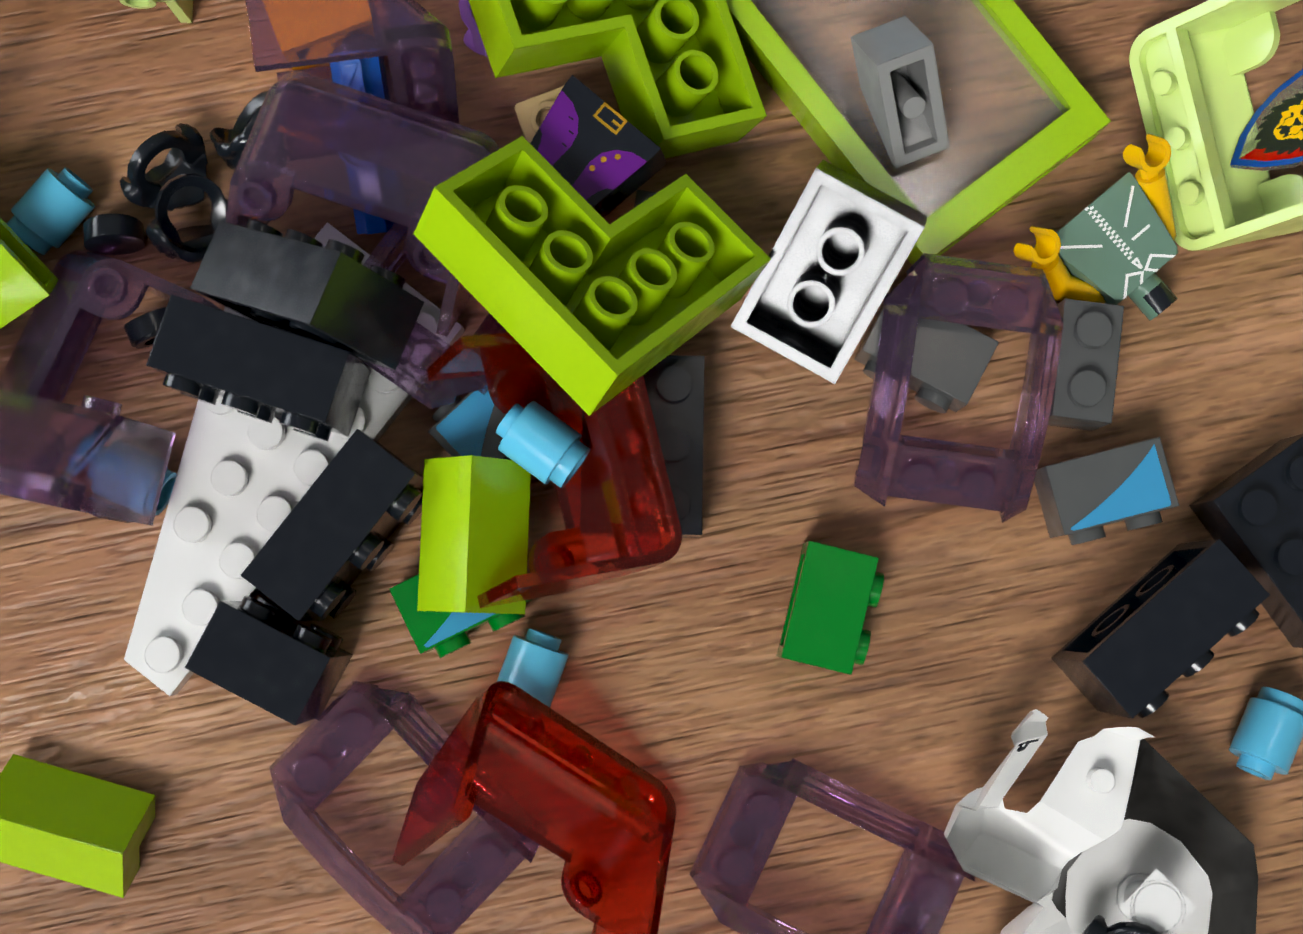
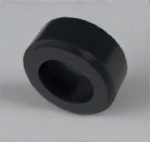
(113, 234)
(143, 329)

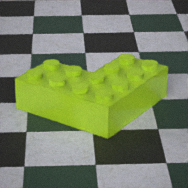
(668, 61)
(583, 293)

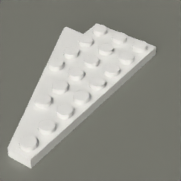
(228, 501)

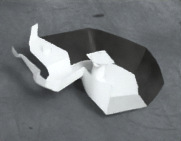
(1107, 840)

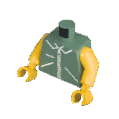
(1115, 240)

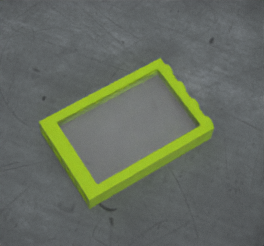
(1003, 91)

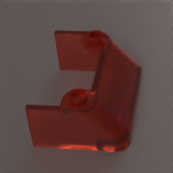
(617, 502)
(559, 791)

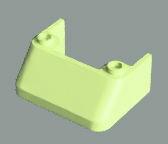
(1199, 101)

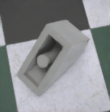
(902, 89)

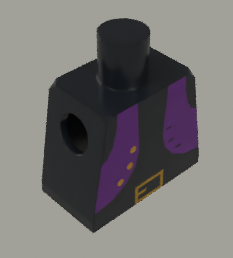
(596, 148)

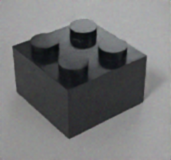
(269, 659)

